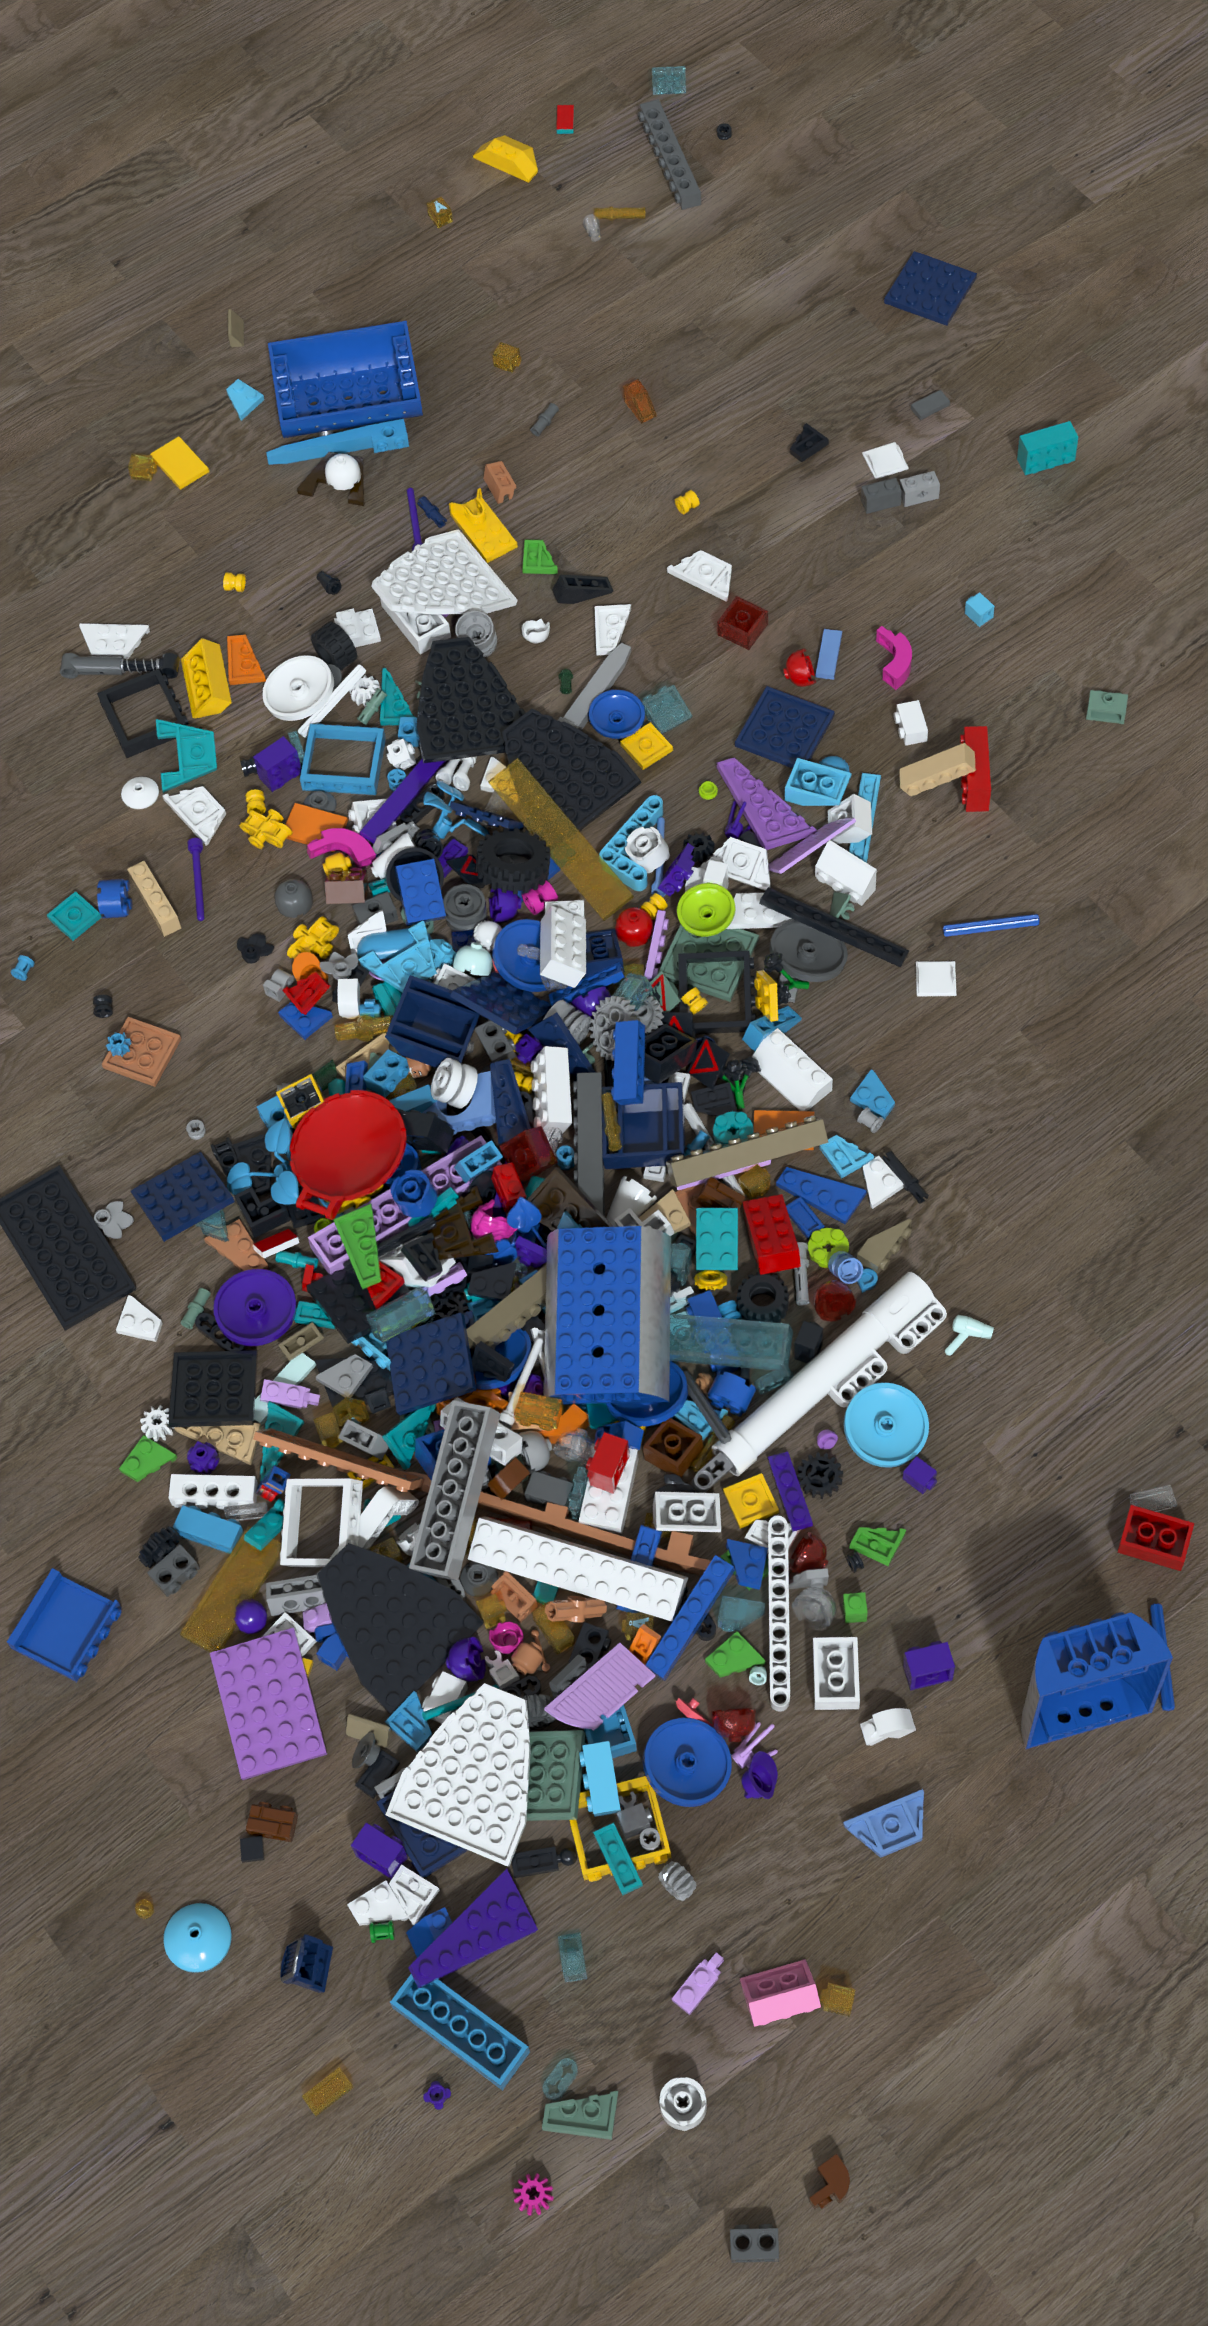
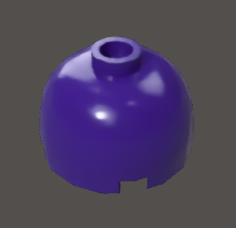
(503, 905)
(588, 1002)
(465, 1660)

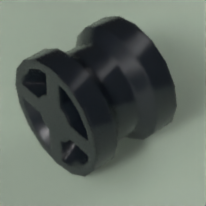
(248, 766)
(102, 1006)

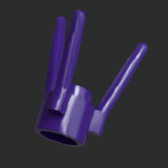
(735, 829)

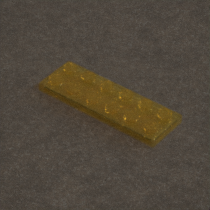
(237, 1580)

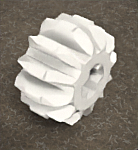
(364, 690)
(156, 1431)

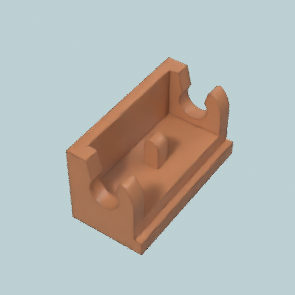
(499, 481)
(515, 1596)

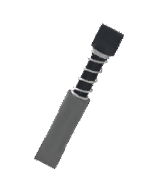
(73, 665)

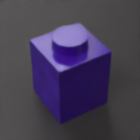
(920, 1475)

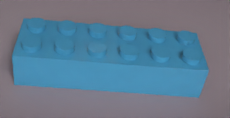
(462, 2029)

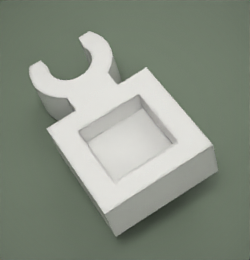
(502, 1672)

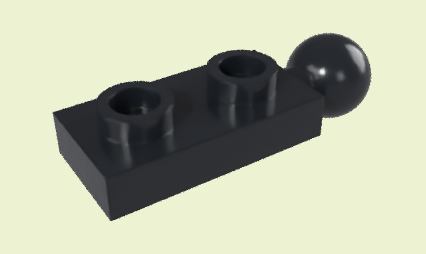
(541, 1861)

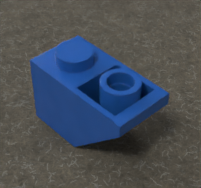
(622, 1430)

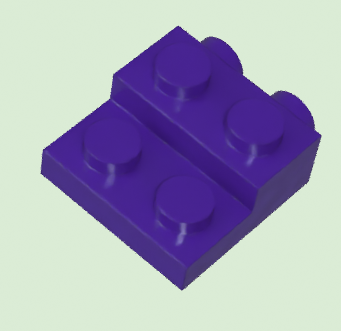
(678, 871)

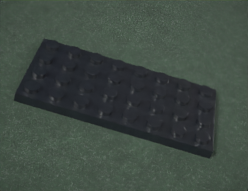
(63, 1248)

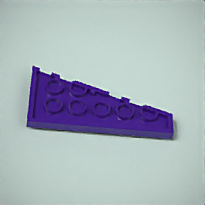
(484, 1927)

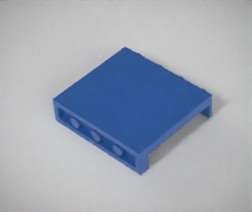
(64, 1626)

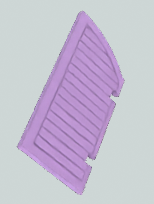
(809, 845)
(601, 1689)

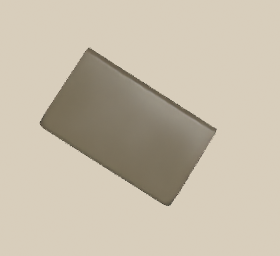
(235, 329)
(300, 1341)
(358, 1727)

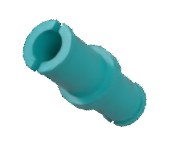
(296, 1260)

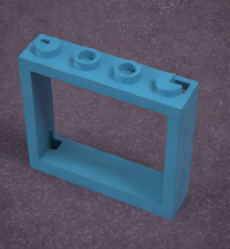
(343, 784)

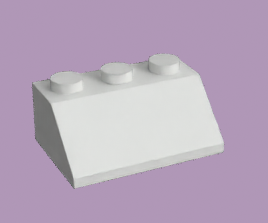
(846, 873)
(686, 1512)

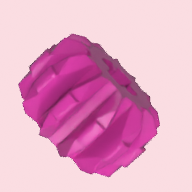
(541, 2190)

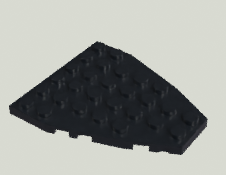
(462, 704)
(569, 766)
(392, 1621)

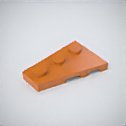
(242, 663)

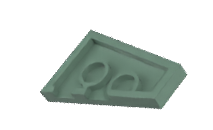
(583, 2117)

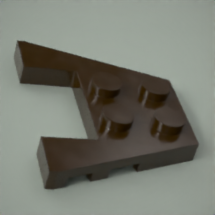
(317, 476)
(452, 1231)

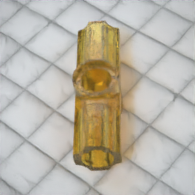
(363, 1028)

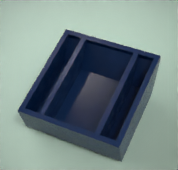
(431, 1024)
(648, 1130)

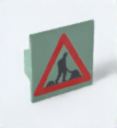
(664, 992)

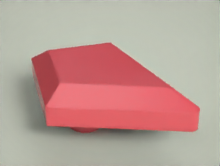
(689, 1711)

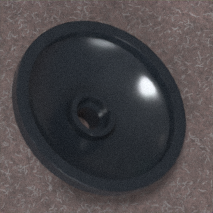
(409, 856)

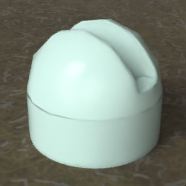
(753, 1675)

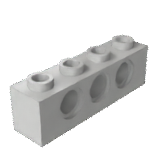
(294, 1595)

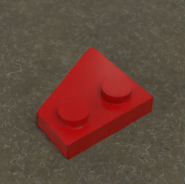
(307, 992)
(386, 1288)

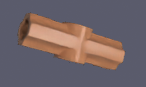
(575, 1609)

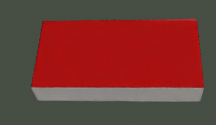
(276, 1243)

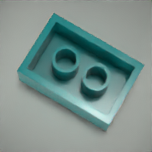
(1047, 448)
(716, 1238)

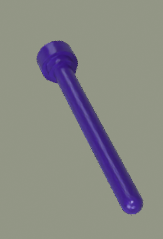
(414, 518)
(195, 847)

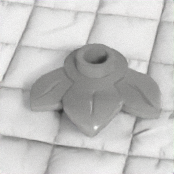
(339, 966)
(115, 1220)

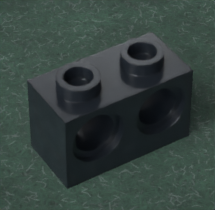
(808, 1342)
(587, 1649)

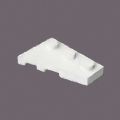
(610, 626)

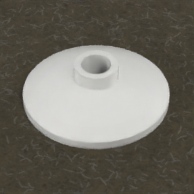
(140, 798)

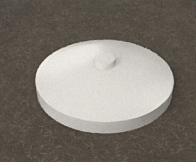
(298, 688)

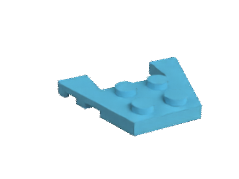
(415, 961)

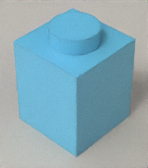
(979, 609)

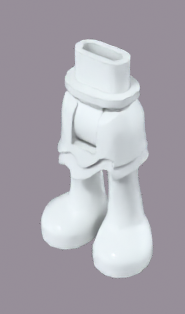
(460, 778)

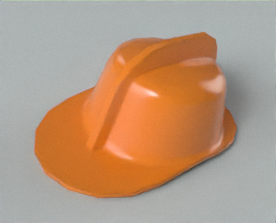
(305, 965)

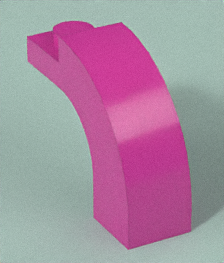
(899, 668)
(345, 841)

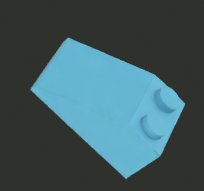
(816, 784)

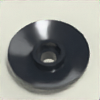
(485, 1186)

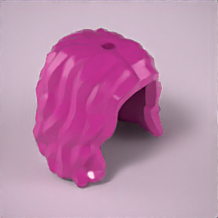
(484, 1223)

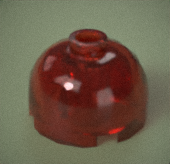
(833, 1300)
(809, 1555)
(734, 1723)

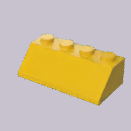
(206, 679)

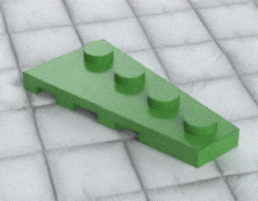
(360, 1242)

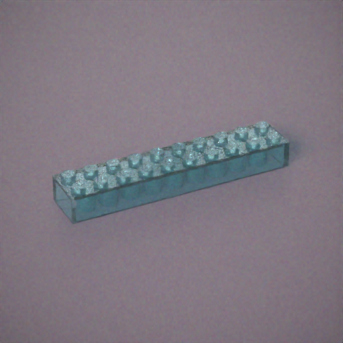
(727, 1342)

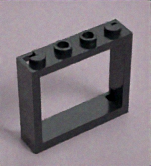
(131, 687)
(727, 1026)

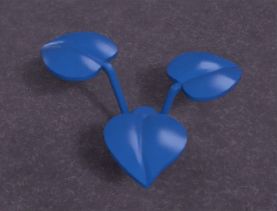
(521, 1217)

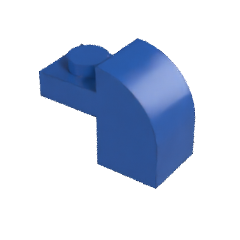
(332, 1652)

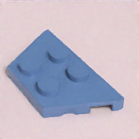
(890, 1825)

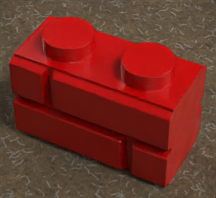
(507, 1185)

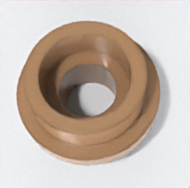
(704, 1382)

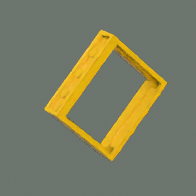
(659, 1857)

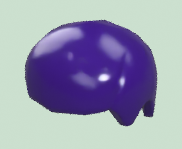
(250, 1616)

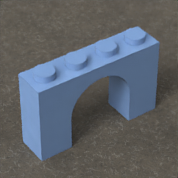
(479, 1112)

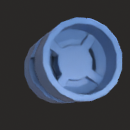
(845, 1267)

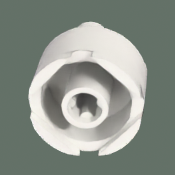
(647, 848)
(684, 2117)

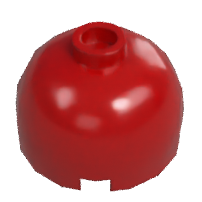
(799, 669)
(634, 926)

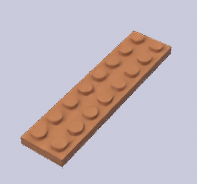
(343, 1461)

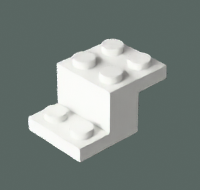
(403, 1267)

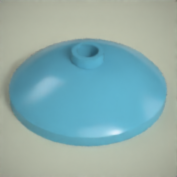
(207, 1948)

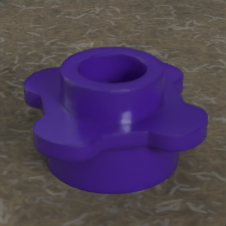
(443, 2095)

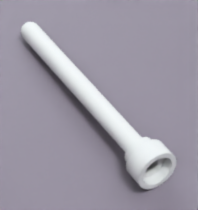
(507, 1416)

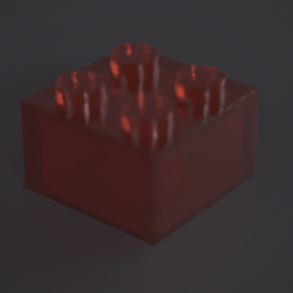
(742, 623)
(529, 1153)

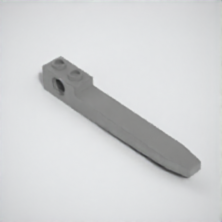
(601, 682)

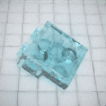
(666, 709)

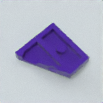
(530, 1253)

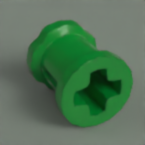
(382, 1931)

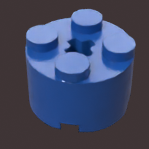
(114, 898)
(414, 1194)
(731, 1392)

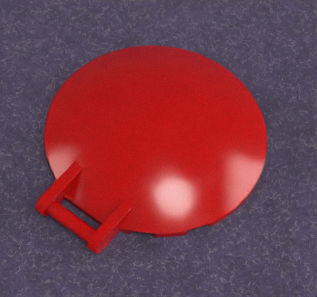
(346, 1149)

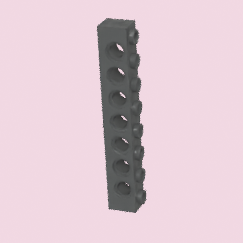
(670, 154)

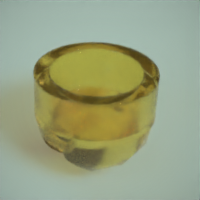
(142, 1913)

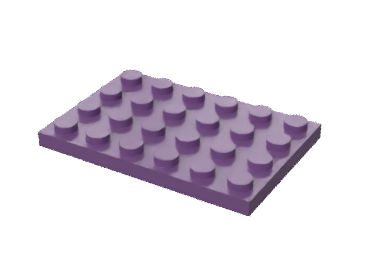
(268, 1703)

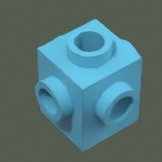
(442, 953)

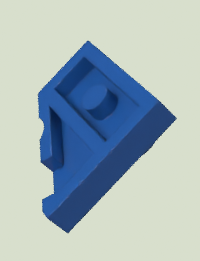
(304, 1024)
(747, 1562)

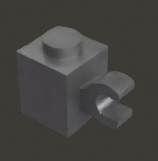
(633, 1817)

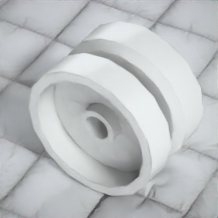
(454, 1083)

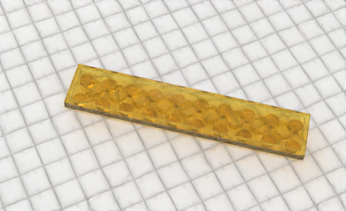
(567, 845)

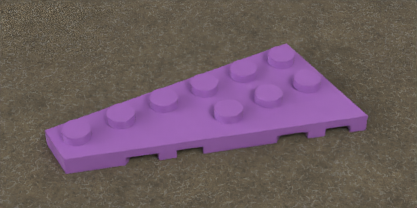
(765, 811)

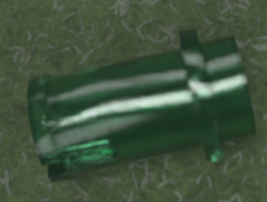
(565, 681)

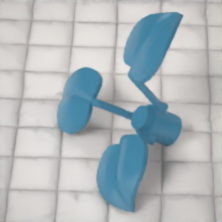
(444, 825)
(286, 1188)

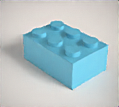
(600, 1779)

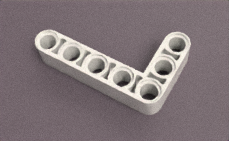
(379, 1512)

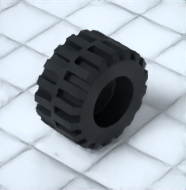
(334, 645)
(763, 1285)

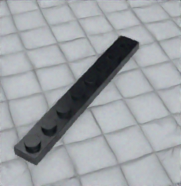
(834, 927)

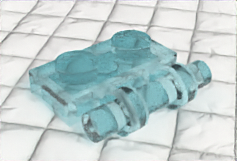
(577, 1494)

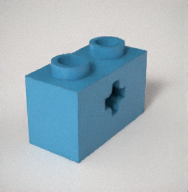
(478, 1161)

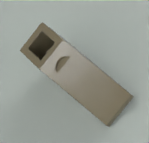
(879, 1248)

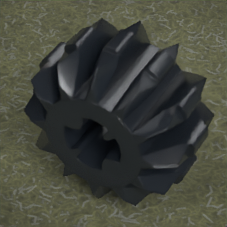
(702, 846)

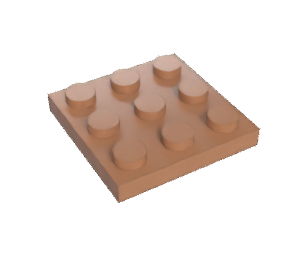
(148, 1053)

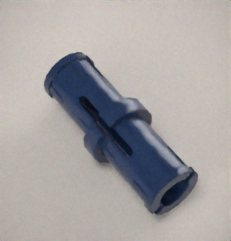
(432, 511)

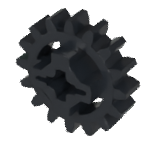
(443, 1306)
(823, 1467)
(158, 1546)

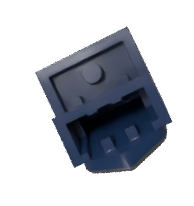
(306, 1963)

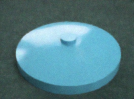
(886, 1425)

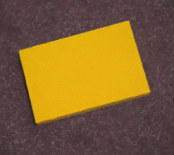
(179, 463)

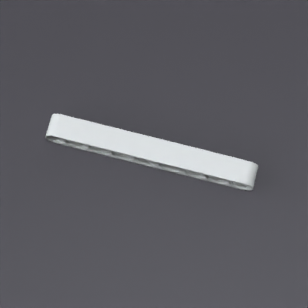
(778, 1623)

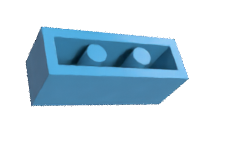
(208, 1529)

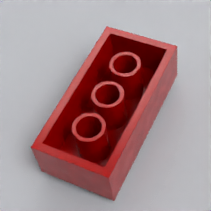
(978, 783)
(771, 1234)

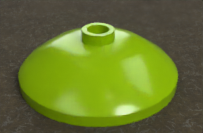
(703, 901)

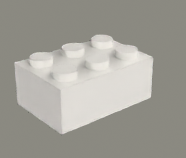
(836, 1673)

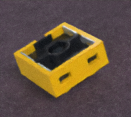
(300, 1098)

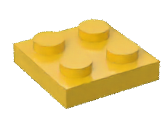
(646, 746)
(766, 995)
(750, 1500)

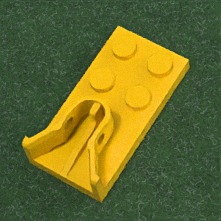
(482, 528)

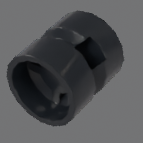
(430, 841)

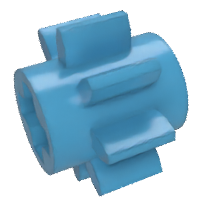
(370, 1008)
(118, 1044)

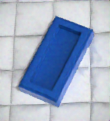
(804, 1217)

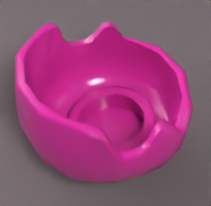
(506, 1637)

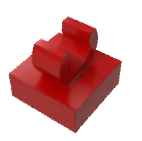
(310, 1276)

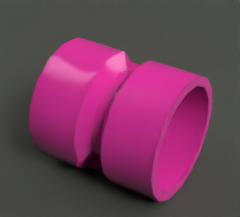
(536, 899)

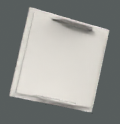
(885, 460)
(936, 978)

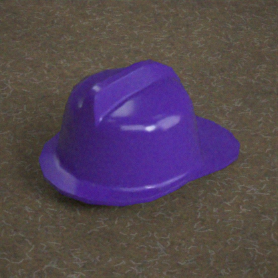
(760, 1777)

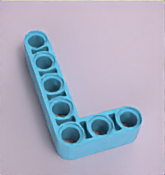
(618, 854)

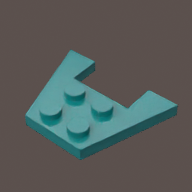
(195, 753)

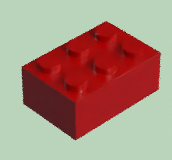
(1156, 1537)

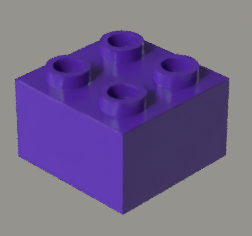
(277, 764)
(928, 1665)
(379, 1850)

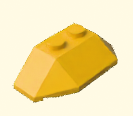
(509, 157)

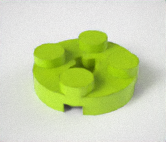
(821, 1238)

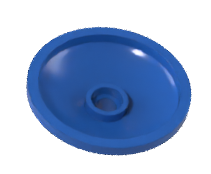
(616, 706)

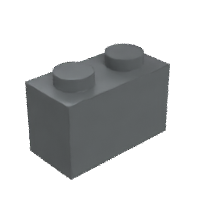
(881, 495)
(545, 1488)

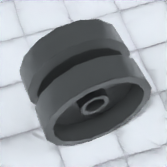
(464, 907)

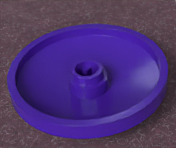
(255, 1307)

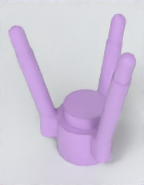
(743, 1753)

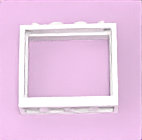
(349, 1518)

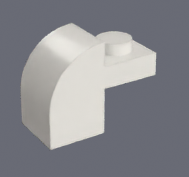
(349, 998)
(888, 1723)

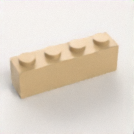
(937, 769)
(154, 898)

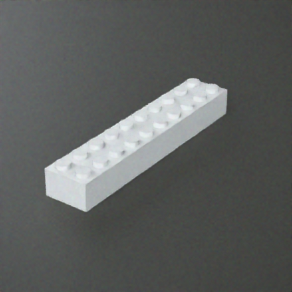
(578, 1568)

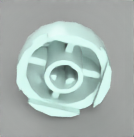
(473, 959)

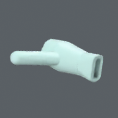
(967, 1327)

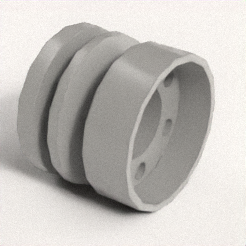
(478, 625)
(575, 1021)

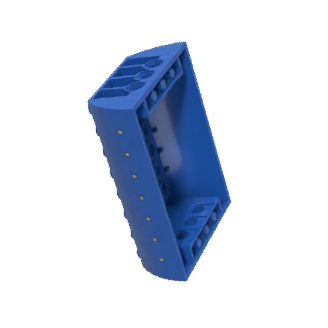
(340, 366)

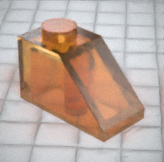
(638, 401)

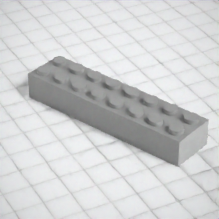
(455, 1490)

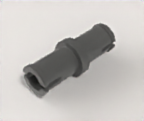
(544, 419)

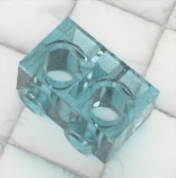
(669, 80)

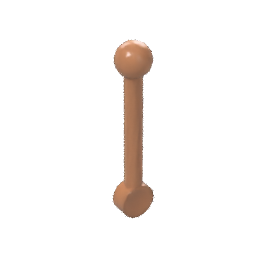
(545, 1667)

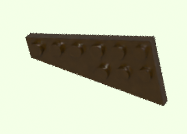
(560, 1195)

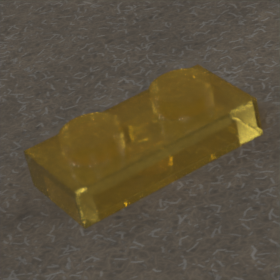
(327, 2091)

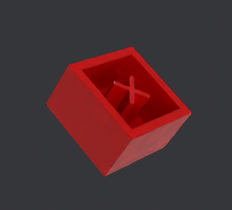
(608, 1462)

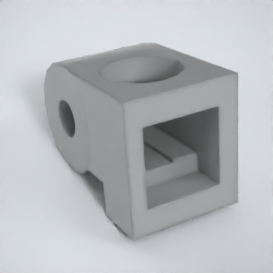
(277, 983)

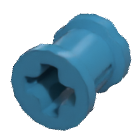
(22, 967)
(562, 1152)

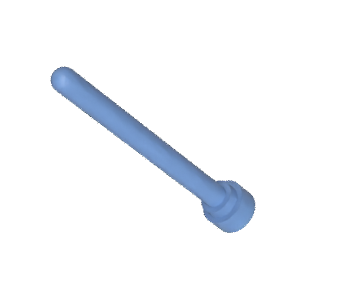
(659, 871)

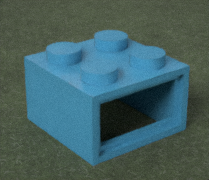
(615, 1730)

